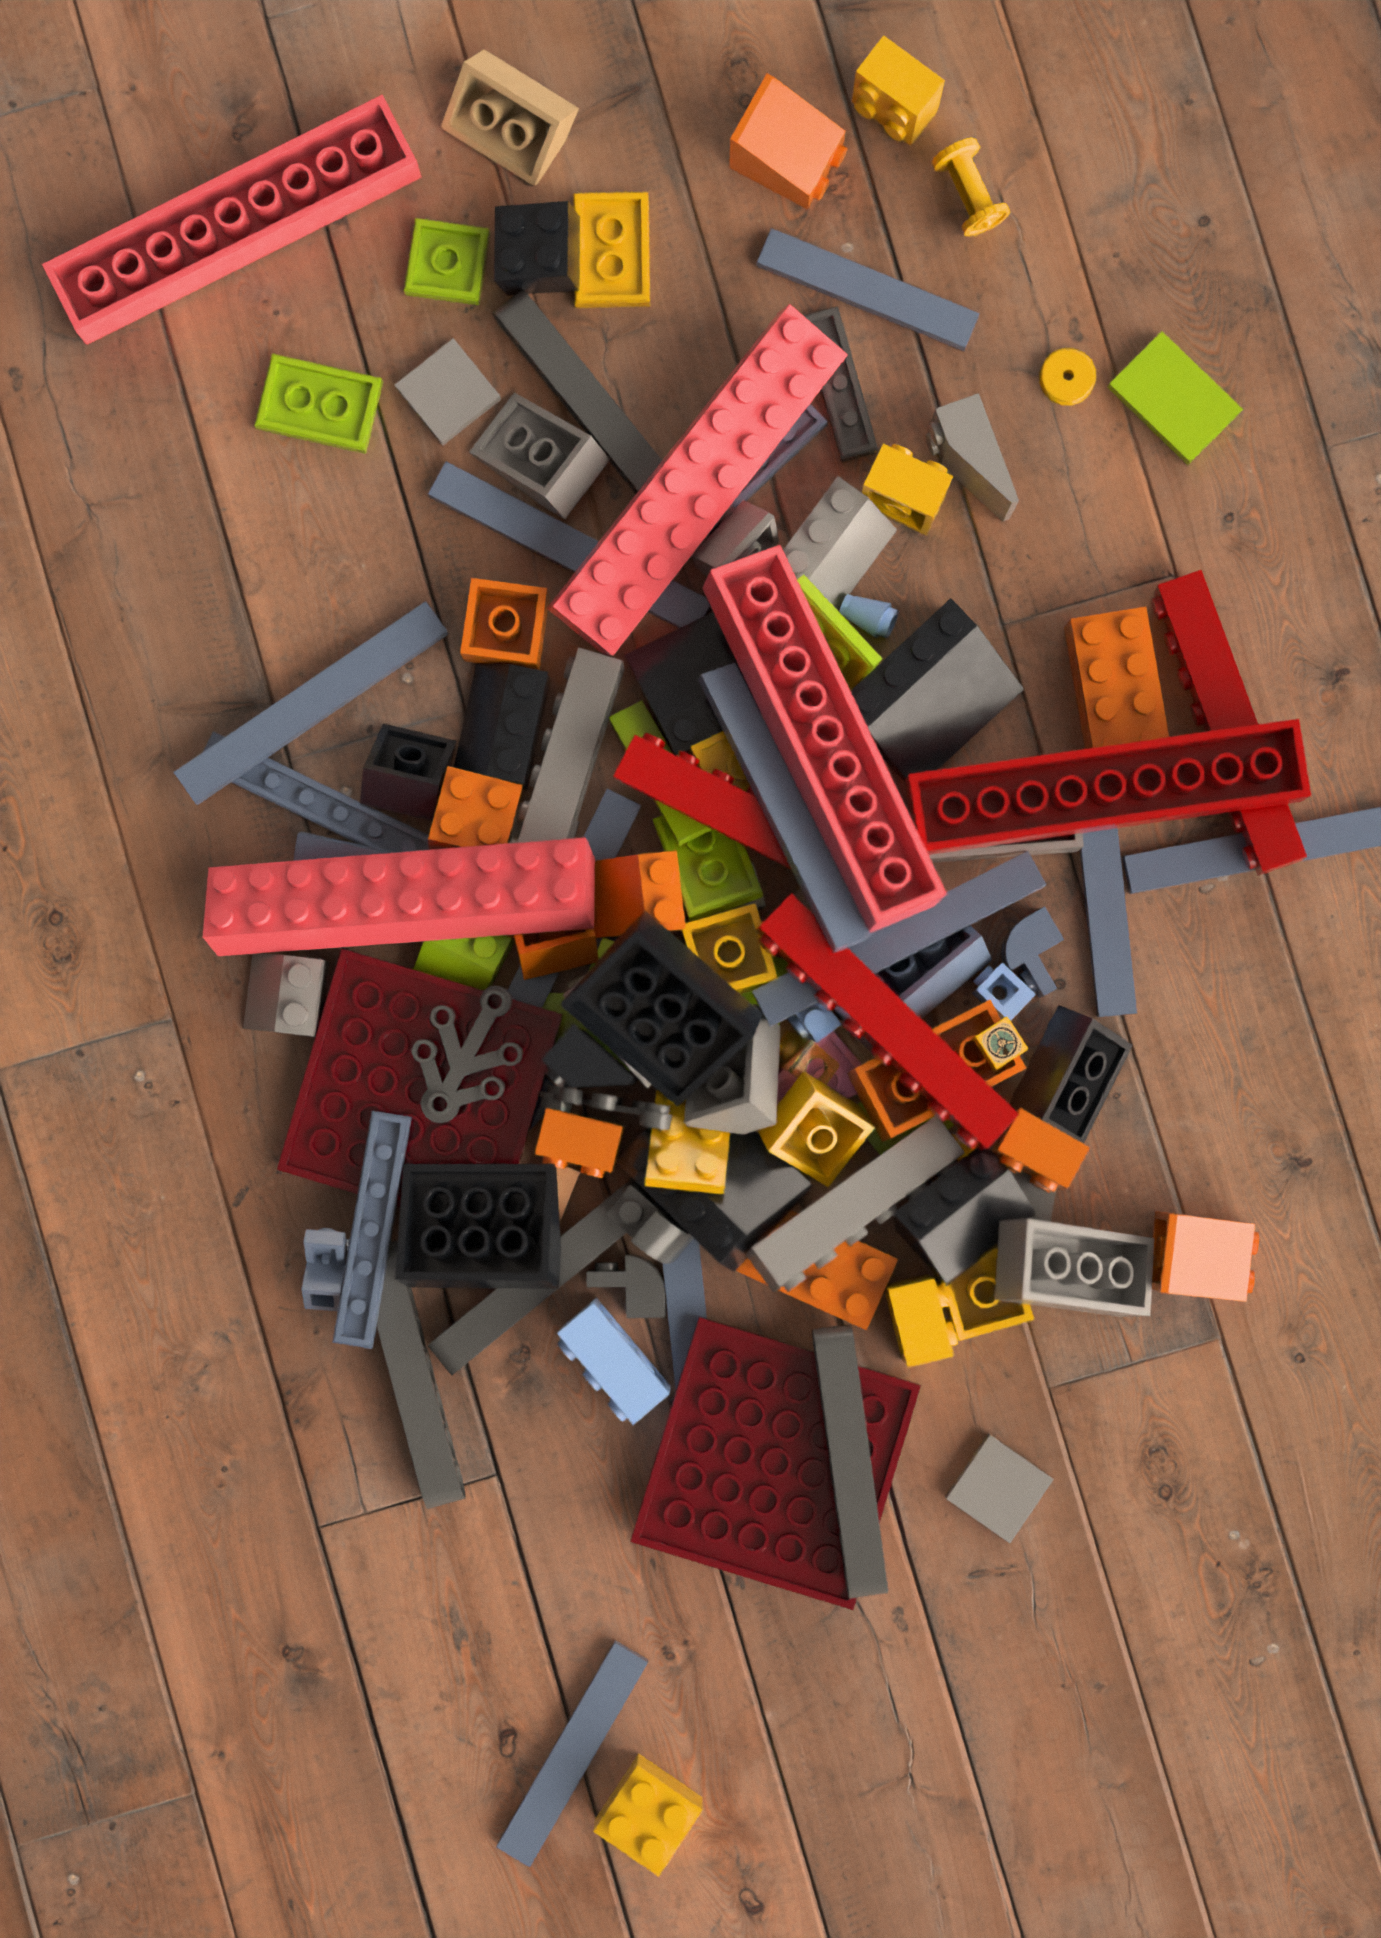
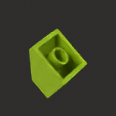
(465, 960)

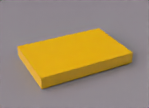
(613, 249)

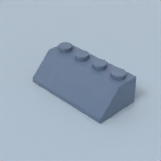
(934, 972)

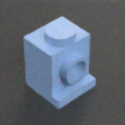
(1016, 992)
(814, 1022)

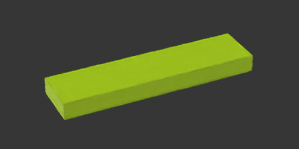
(637, 721)

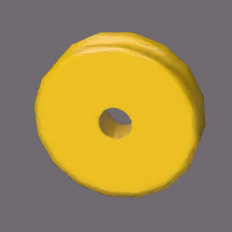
(1072, 362)

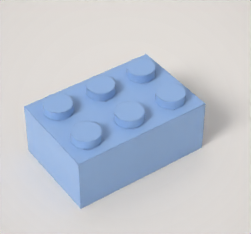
(613, 1362)

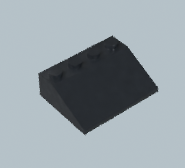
(670, 675)
(934, 692)
(662, 1009)
(755, 1197)
(479, 1226)

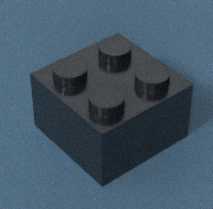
(537, 248)

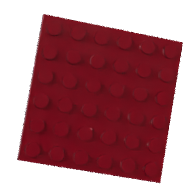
(367, 1065)
(748, 1462)

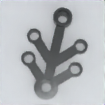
(463, 1060)
(650, 1114)

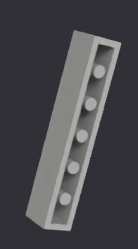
(571, 747)
(853, 1205)

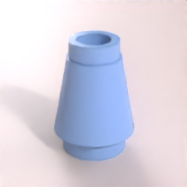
(870, 615)

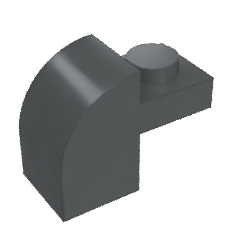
(649, 1225)
(642, 1281)

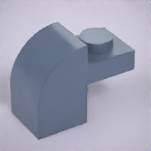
(1025, 943)
(325, 1267)

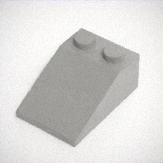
(970, 452)
(540, 454)

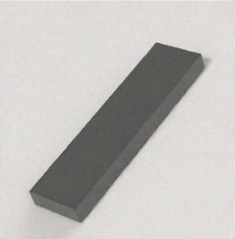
(844, 394)

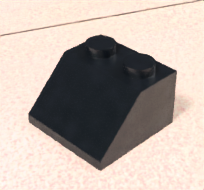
(406, 771)

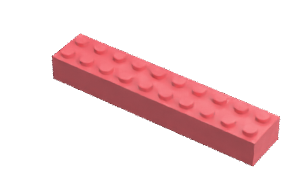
(232, 220)
(697, 481)
(823, 737)
(400, 897)

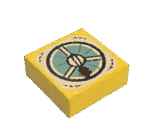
(1000, 1043)

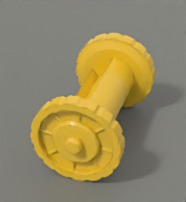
(959, 163)

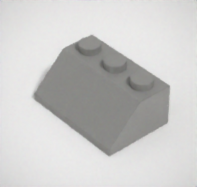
(839, 541)
(743, 1090)

